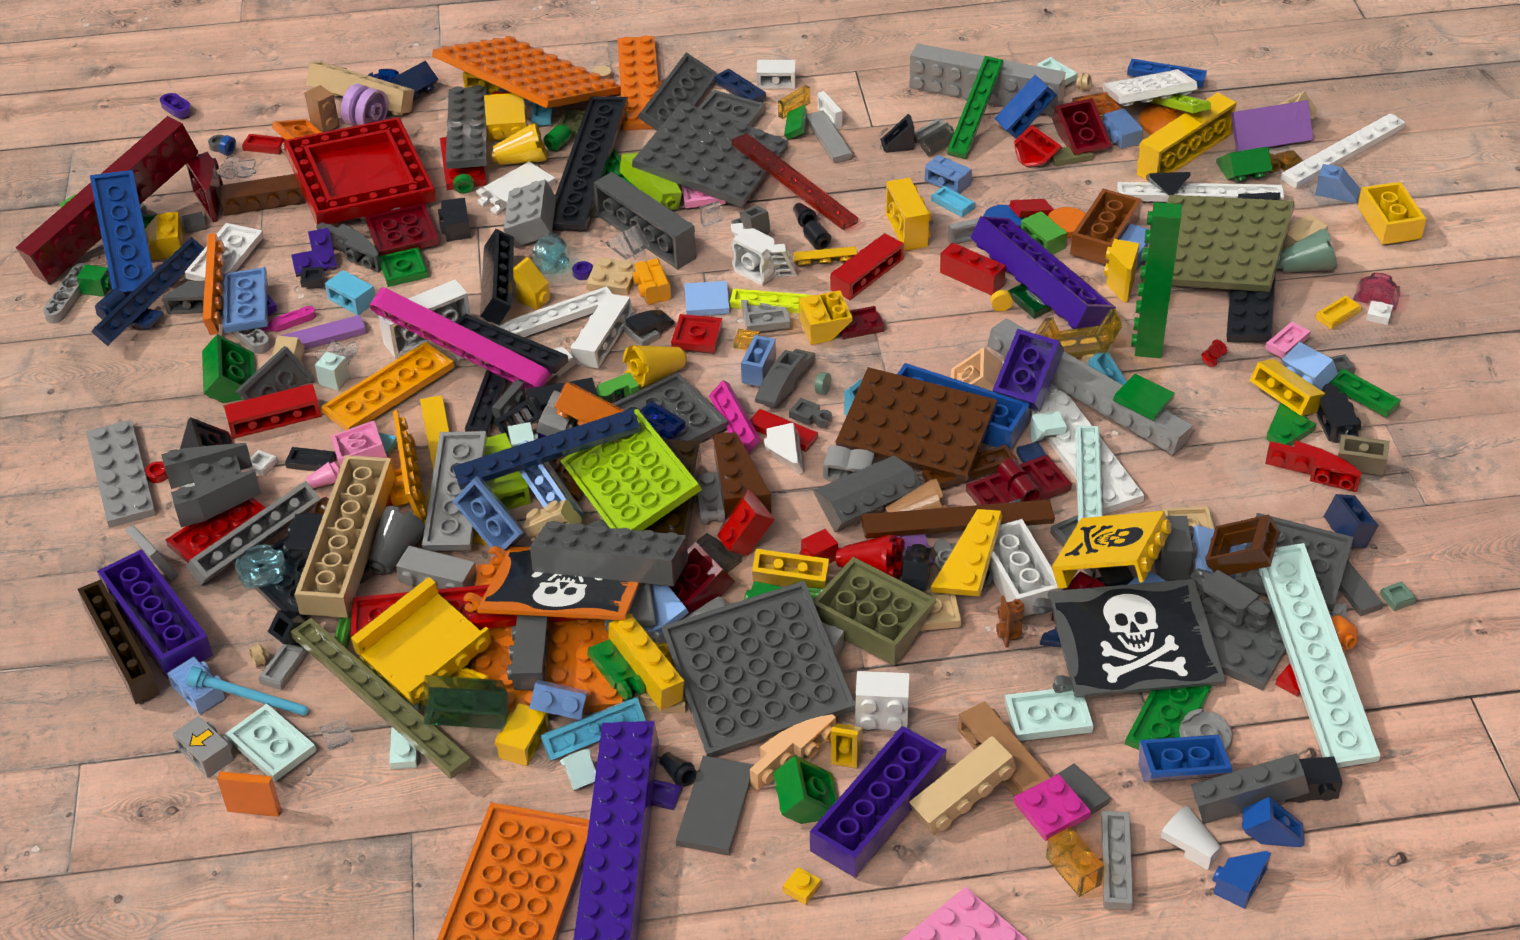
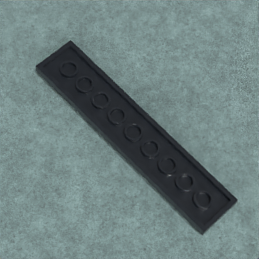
(588, 161)
(1252, 311)

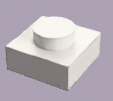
(1379, 312)

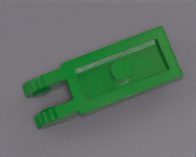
(615, 669)

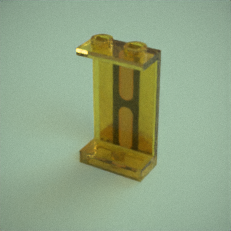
(1084, 340)

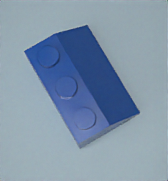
(1183, 758)

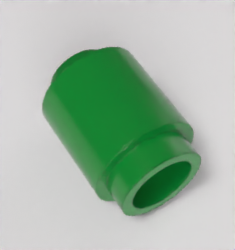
(557, 137)

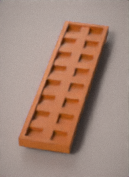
(637, 77)

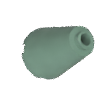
(1309, 254)

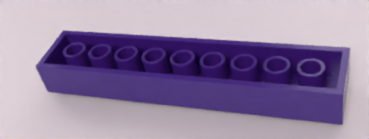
(618, 832)

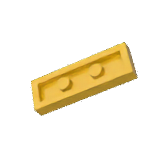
(824, 255)

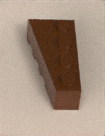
(737, 472)

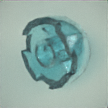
(550, 254)

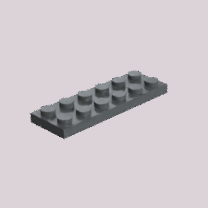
(684, 84)

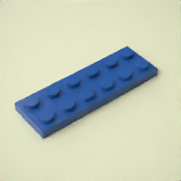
(121, 229)

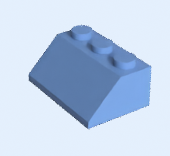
(488, 515)

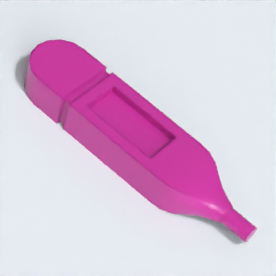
(291, 319)

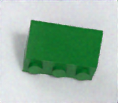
(225, 369)

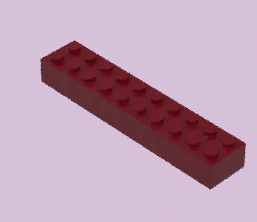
(76, 225)

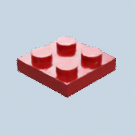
(697, 333)

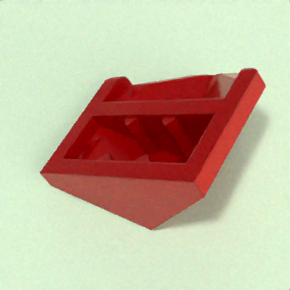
(1035, 147)

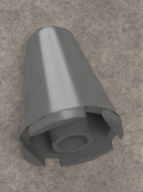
(393, 537)

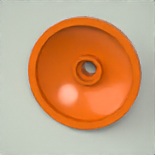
(1157, 116)

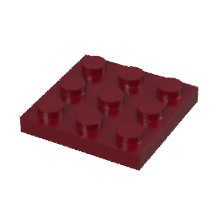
(402, 229)

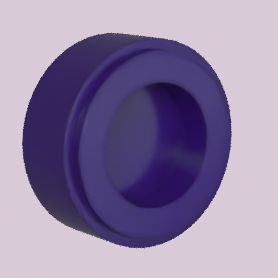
(582, 270)

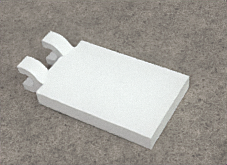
(498, 190)

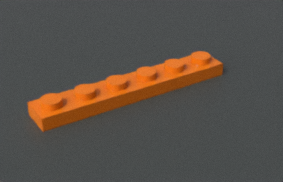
(213, 287)

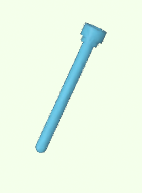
(198, 678)

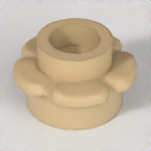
(1084, 82)
(259, 654)

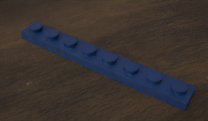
(147, 292)
(548, 448)

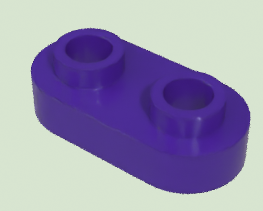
(175, 105)

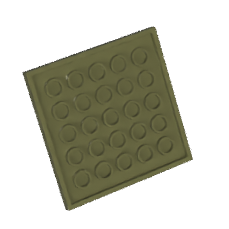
(1230, 242)

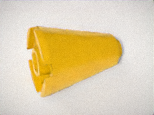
(521, 147)
(653, 363)

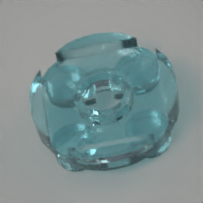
(270, 573)

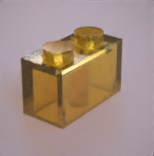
(1074, 861)

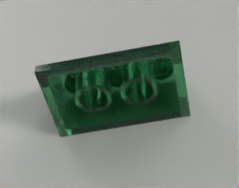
(464, 702)

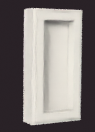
(830, 108)

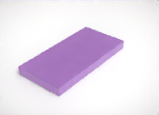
(1272, 125)

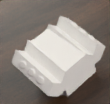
(759, 256)

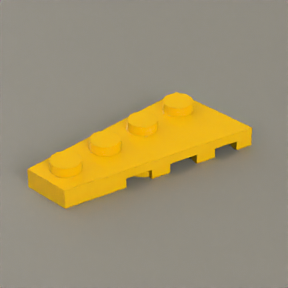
(970, 558)

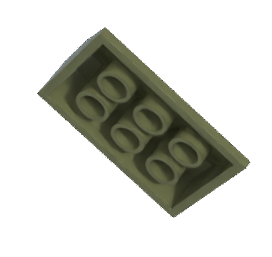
(874, 610)

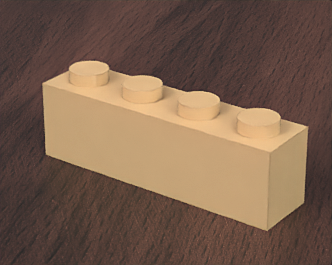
(963, 785)

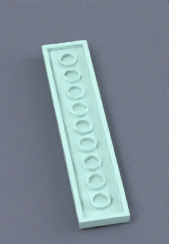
(1318, 658)

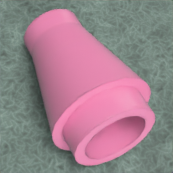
(324, 476)

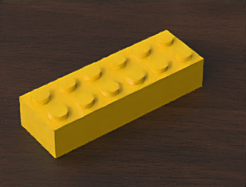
(1186, 138)

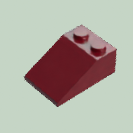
(1081, 127)
(206, 183)
(700, 580)

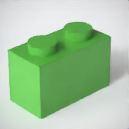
(1045, 232)

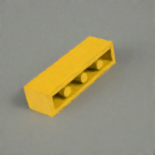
(659, 676)

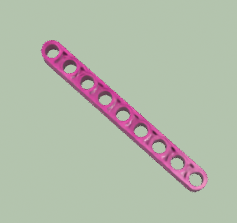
(458, 339)

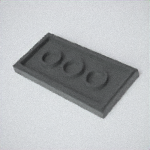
(715, 805)

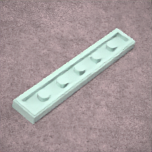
(1088, 472)

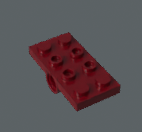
(1026, 481)

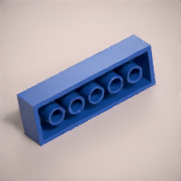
(1009, 417)

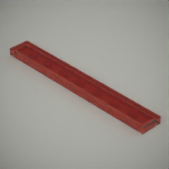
(795, 181)

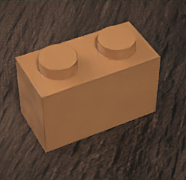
(322, 108)

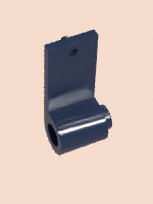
(114, 298)

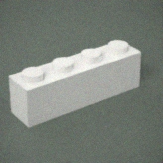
(601, 331)

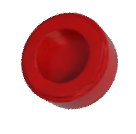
(156, 472)

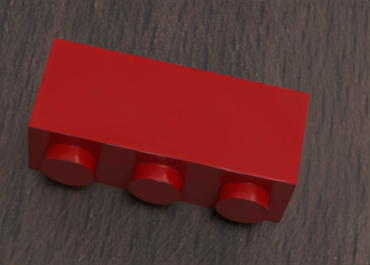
(972, 269)

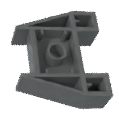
(215, 478)

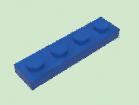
(1141, 68)

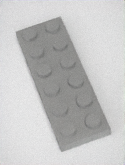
(120, 473)
(445, 524)

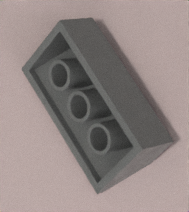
(866, 491)

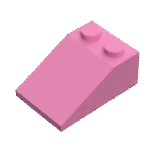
(359, 441)

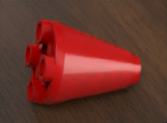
(881, 553)

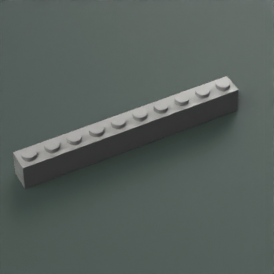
(1098, 392)

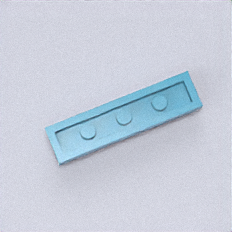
(588, 729)

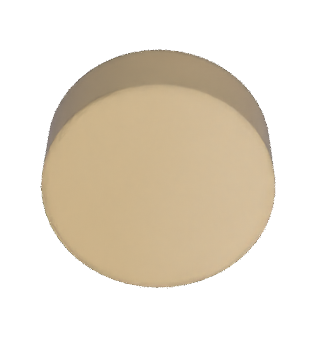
(604, 71)

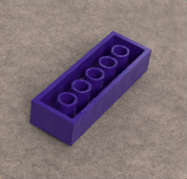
(154, 612)
(877, 801)

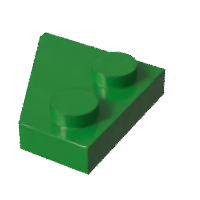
(1289, 426)

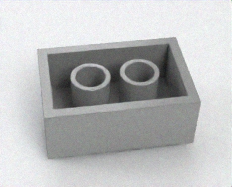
(530, 212)

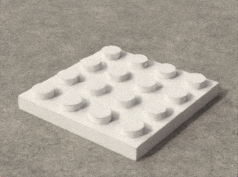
(1149, 87)

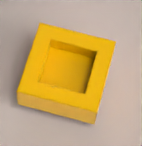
(801, 885)

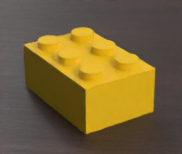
(907, 213)
(1391, 213)

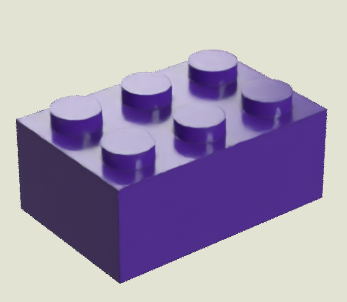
(1029, 368)

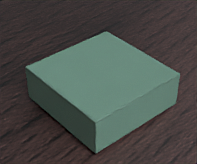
(1398, 596)

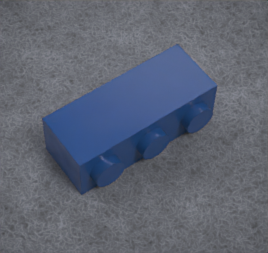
(1025, 106)

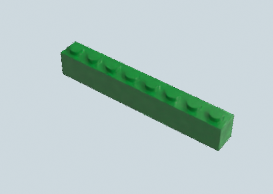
(1157, 277)

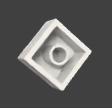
(881, 700)

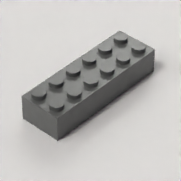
(627, 206)
(609, 553)

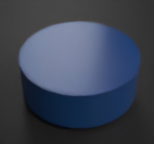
(227, 145)

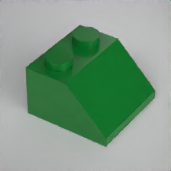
(1245, 163)
(804, 790)

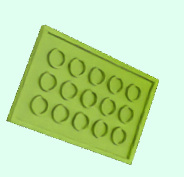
(632, 478)

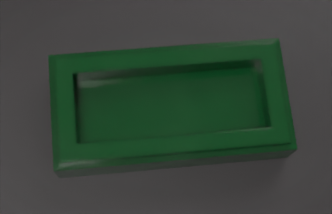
(1028, 302)

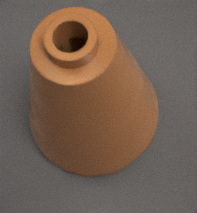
(924, 497)

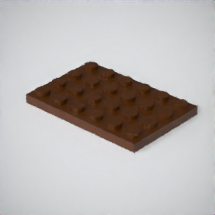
(917, 423)

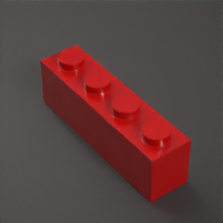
(867, 266)
(272, 411)

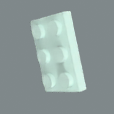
(1047, 714)
(270, 742)

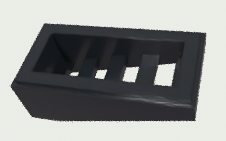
(534, 405)

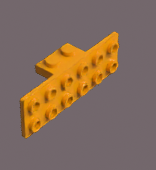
(407, 481)

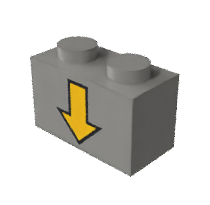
(203, 746)

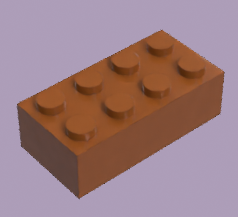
(1104, 222)

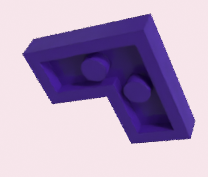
(321, 254)

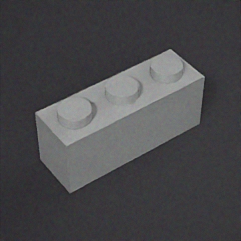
(445, 570)

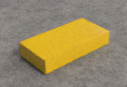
(1338, 312)

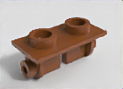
(1010, 620)

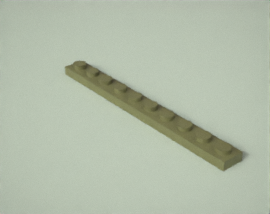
(381, 698)

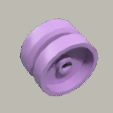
(363, 105)

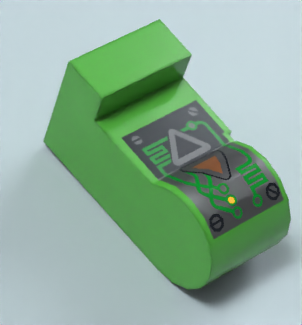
(617, 388)

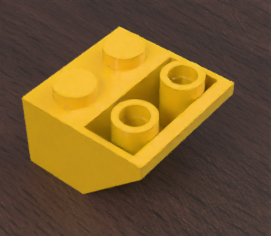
(823, 316)

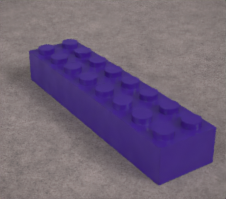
(1041, 272)

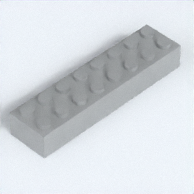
(955, 72)

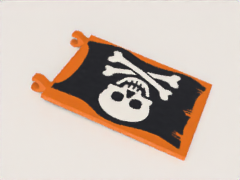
(525, 592)

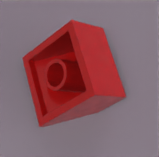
(745, 525)

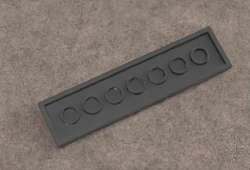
(466, 127)

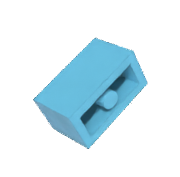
(350, 292)

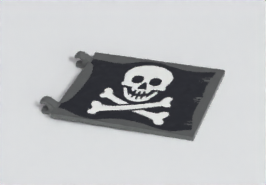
(1132, 638)

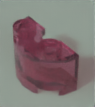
(1378, 288)

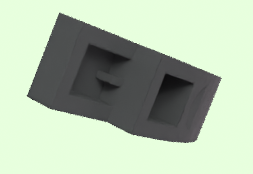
(354, 244)
(782, 376)

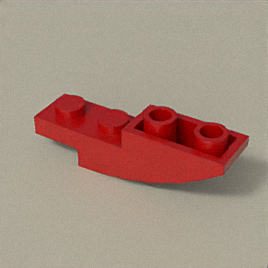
(1320, 464)

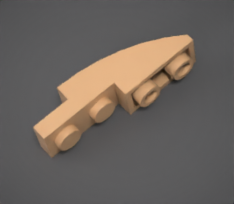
(799, 740)

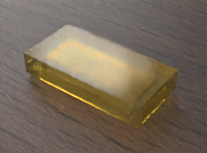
(793, 100)

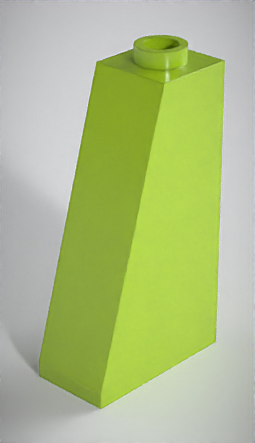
(658, 188)
(511, 488)

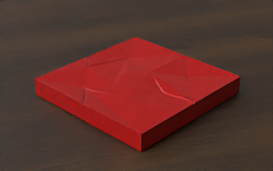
(359, 171)

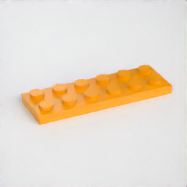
(387, 387)

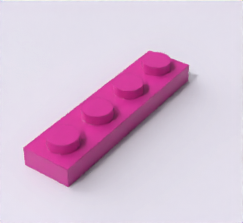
(731, 408)

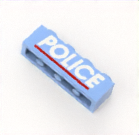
(548, 485)

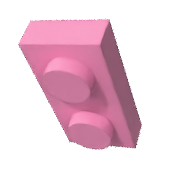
(1287, 339)

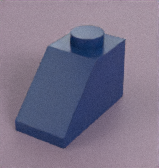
(1272, 824)
(1241, 877)

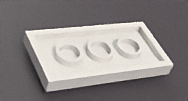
(238, 244)

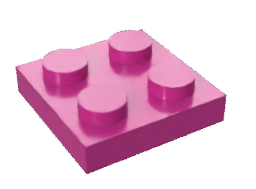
(1052, 807)

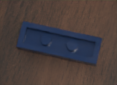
(739, 86)

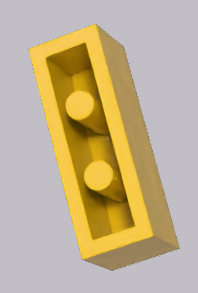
(1287, 387)
(789, 568)

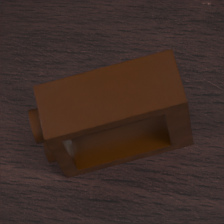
(1258, 530)

